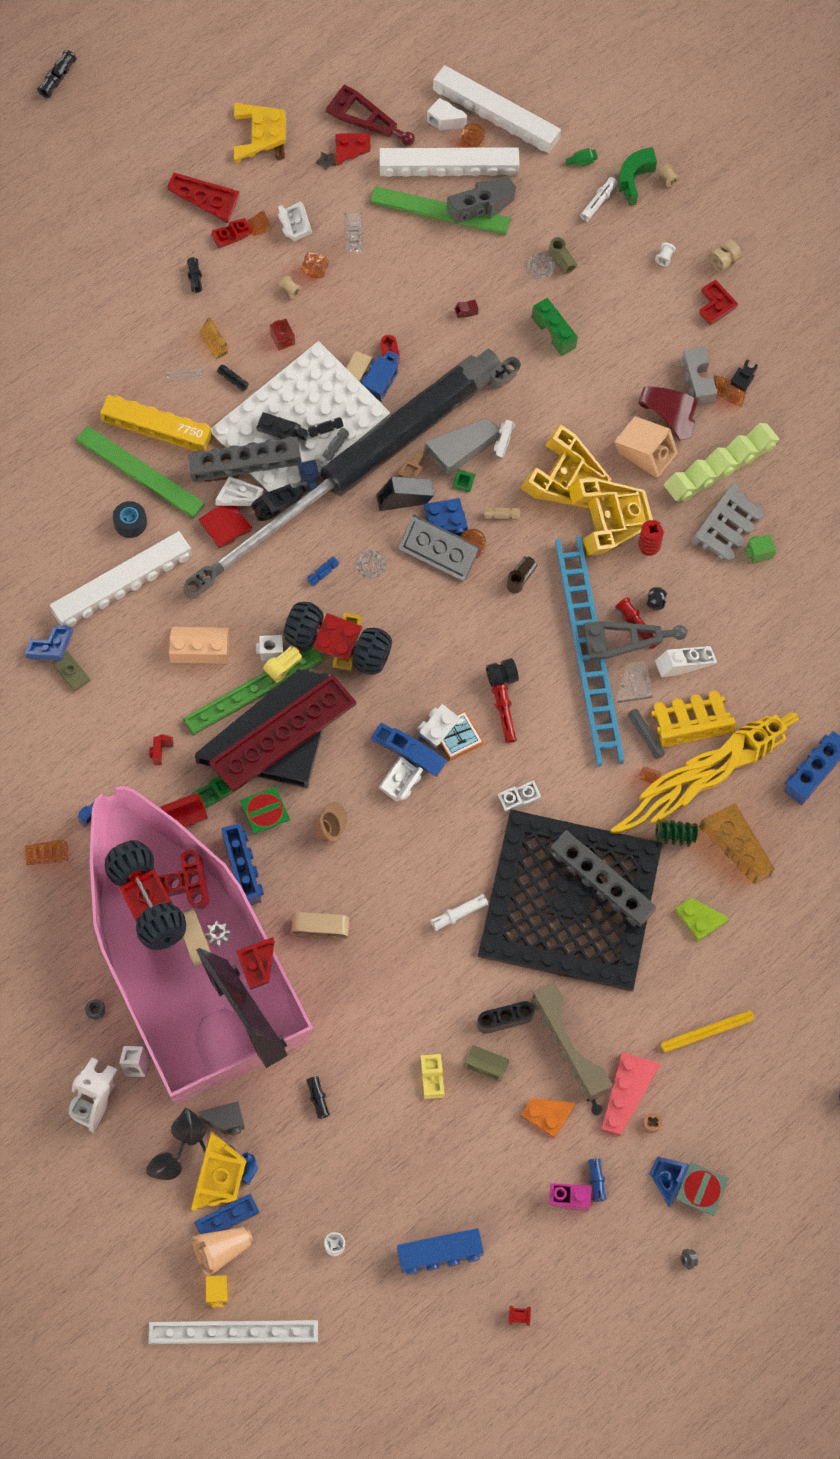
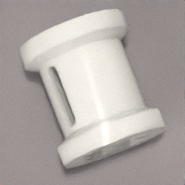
(665, 254)

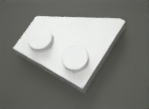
(506, 430)

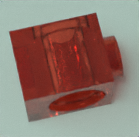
(282, 340)

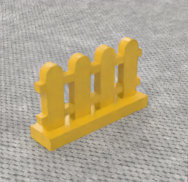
(693, 730)

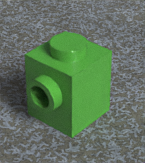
(760, 549)

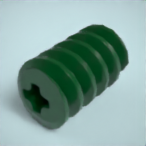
(676, 831)

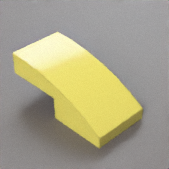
(432, 1076)

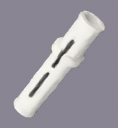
(599, 198)
(459, 912)

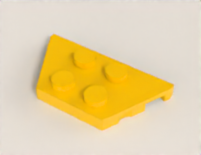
(218, 1175)

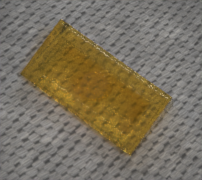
(214, 339)

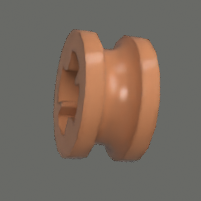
(652, 1129)

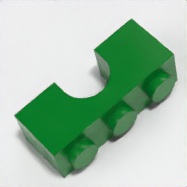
(548, 317)

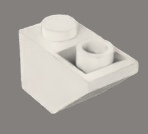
(445, 116)

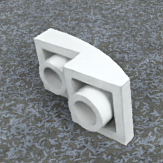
(520, 797)

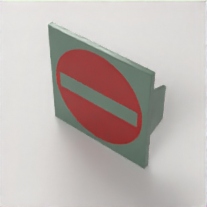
(702, 1189)

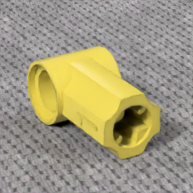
(278, 667)

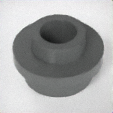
(92, 1004)
(689, 1258)

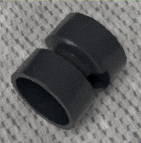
(502, 673)

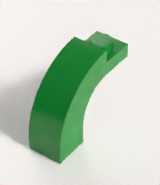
(636, 164)

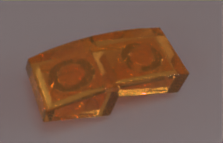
(728, 393)

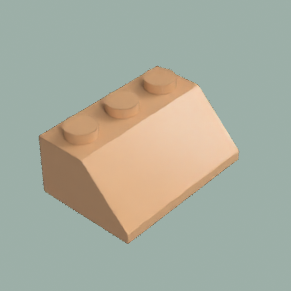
(199, 645)

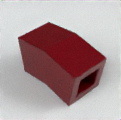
(466, 309)

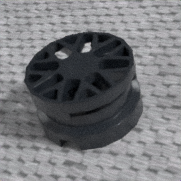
(262, 511)

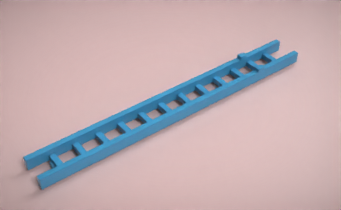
(580, 658)

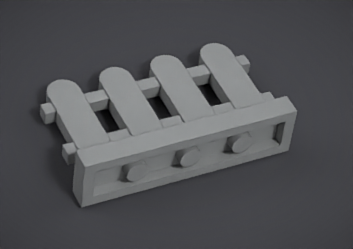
(728, 514)

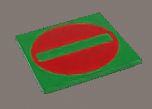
(265, 810)

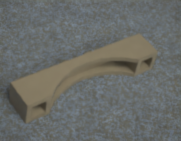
(591, 1077)

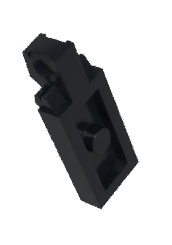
(280, 427)
(283, 497)

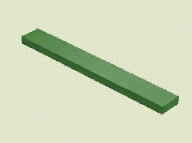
(435, 209)
(140, 472)
(245, 695)

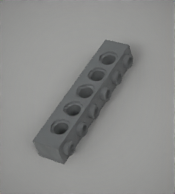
(237, 466)
(568, 843)

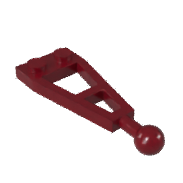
(344, 100)

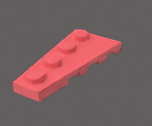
(629, 1086)

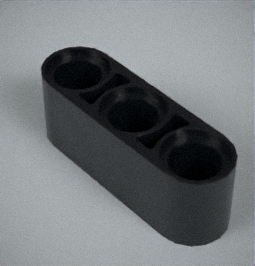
(512, 1010)

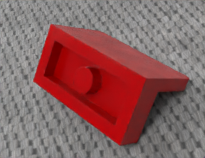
(187, 810)

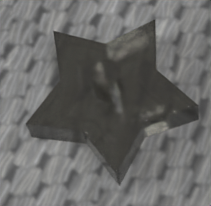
(326, 160)

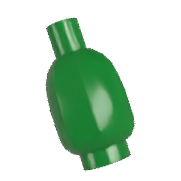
(582, 157)

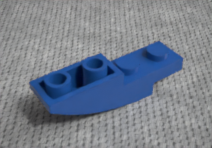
(409, 748)

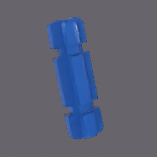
(322, 571)

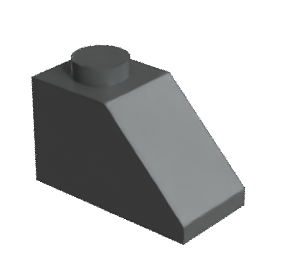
(224, 1118)

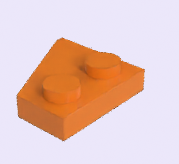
(547, 1114)

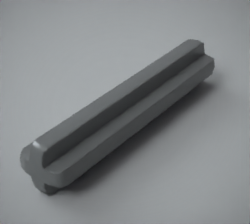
(646, 733)

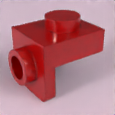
(158, 742)

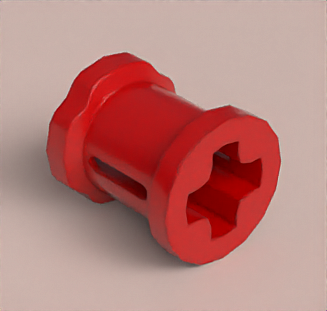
(519, 1315)

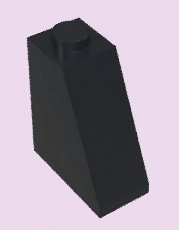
(404, 492)

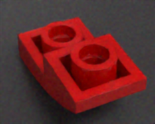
(232, 233)

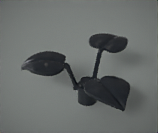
(187, 1129)

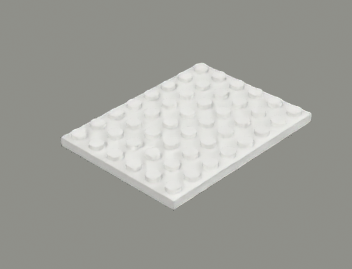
(307, 393)

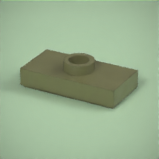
(71, 671)

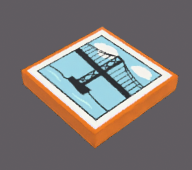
(461, 738)

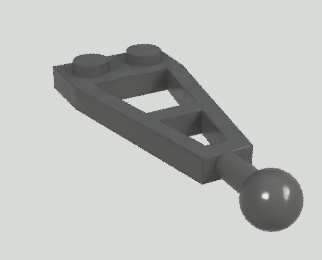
(597, 643)

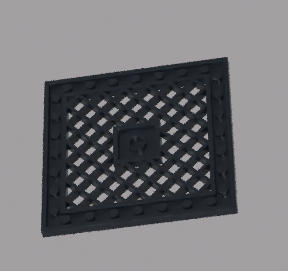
(568, 900)

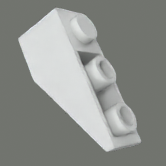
(681, 661)

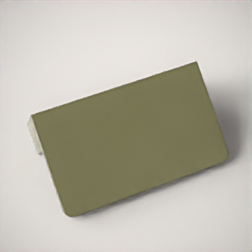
(486, 1063)

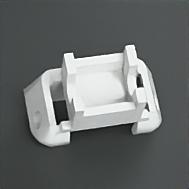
(95, 1086)

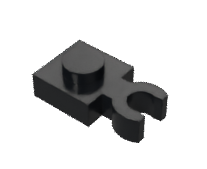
(744, 377)

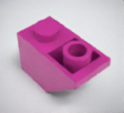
(570, 1196)

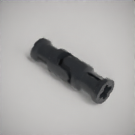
(56, 74)

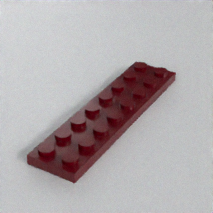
(282, 733)

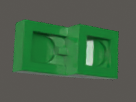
(213, 792)

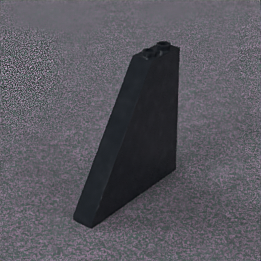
(296, 766)

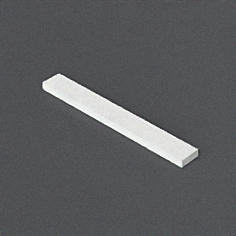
(233, 1332)

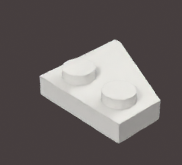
(238, 493)

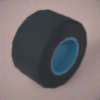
(125, 514)

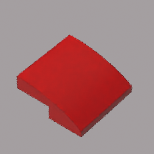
(225, 524)

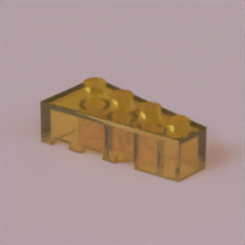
(737, 840)

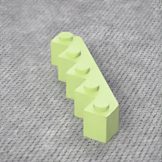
(722, 463)

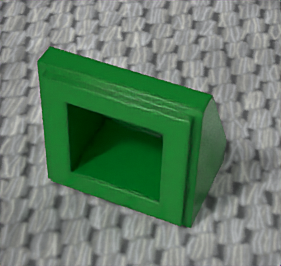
(464, 480)

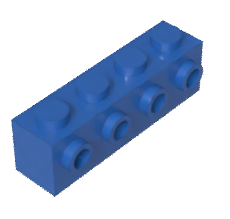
(240, 862)
(439, 1251)

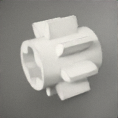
(212, 934)

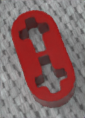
(384, 347)

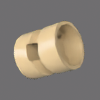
(725, 255)

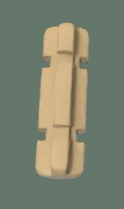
(501, 513)

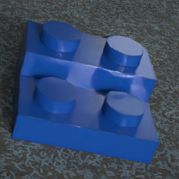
(447, 515)

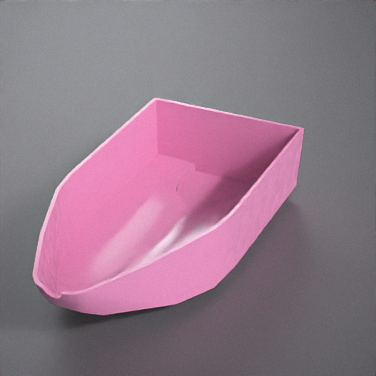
(177, 1010)

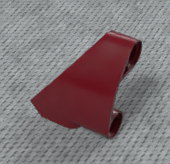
(673, 407)

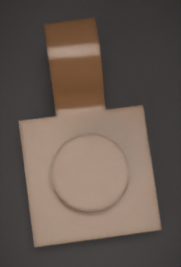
(412, 468)

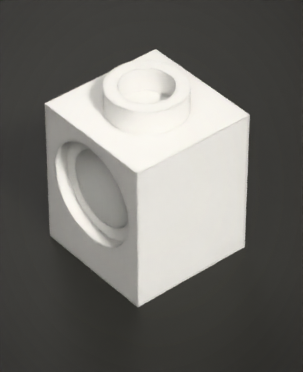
(270, 640)
(134, 1061)

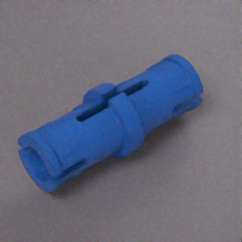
(597, 1179)

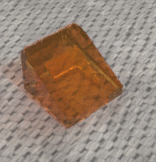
(259, 223)
(649, 774)

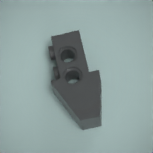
(487, 198)

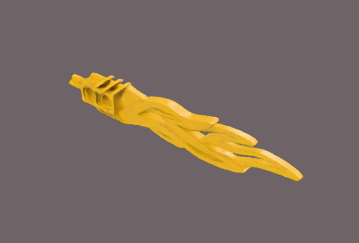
(695, 772)

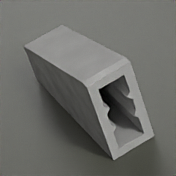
(461, 445)

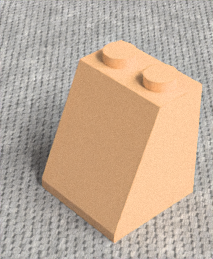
(647, 445)

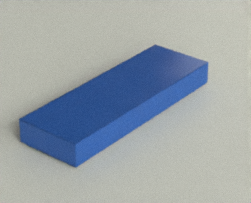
(228, 1215)

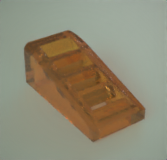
(55, 858)

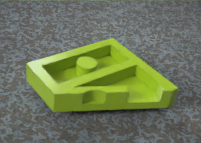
(700, 918)

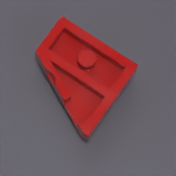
(351, 146)
(257, 962)

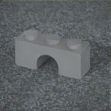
(695, 362)

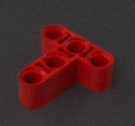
(185, 877)

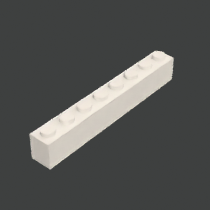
(496, 109)
(448, 161)
(121, 580)

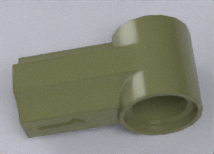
(561, 255)

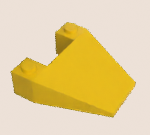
(571, 465)
(615, 510)

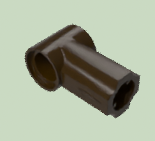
(521, 574)

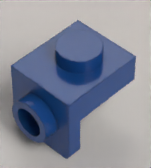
(85, 815)

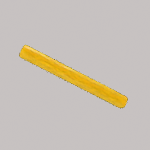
(707, 1031)

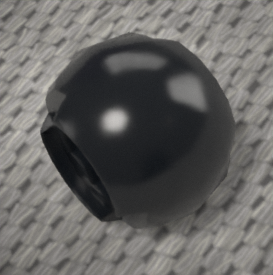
(656, 598)

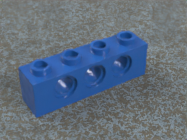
(802, 791)

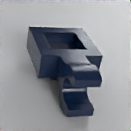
(308, 472)

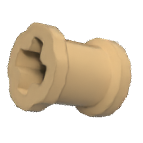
(669, 175)
(290, 287)

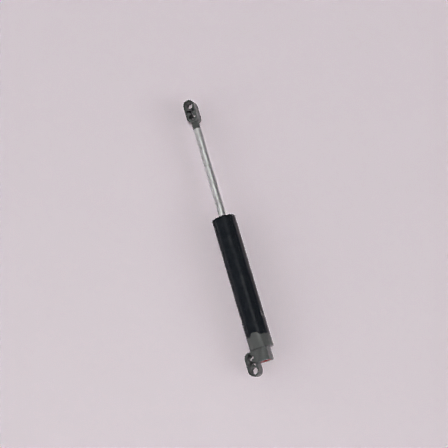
(379, 446)

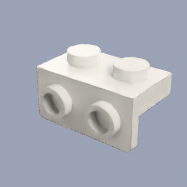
(295, 221)
(438, 726)
(400, 780)

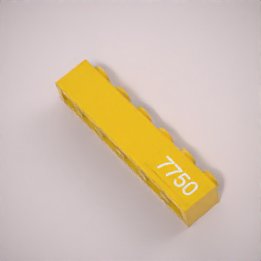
(155, 423)

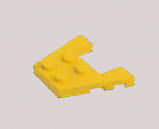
(267, 129)

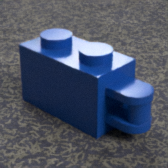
(381, 375)

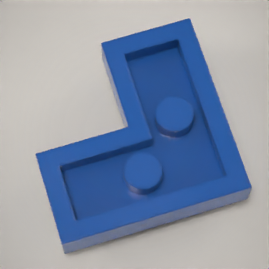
(50, 649)

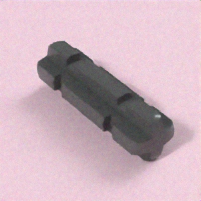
(335, 444)

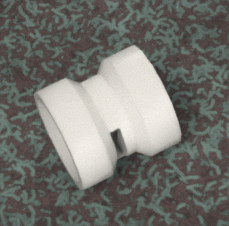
(336, 1241)

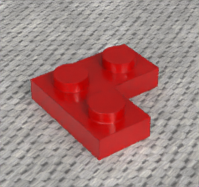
(720, 302)

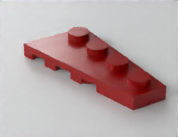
(205, 195)

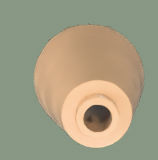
(220, 1247)

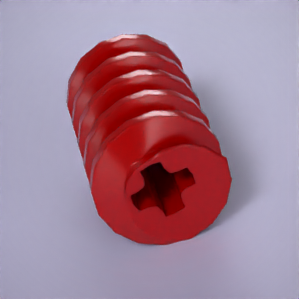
(651, 537)

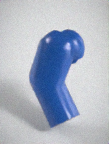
(251, 1168)

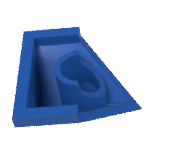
(668, 1177)

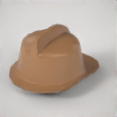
(330, 823)

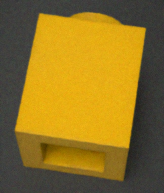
(217, 1291)

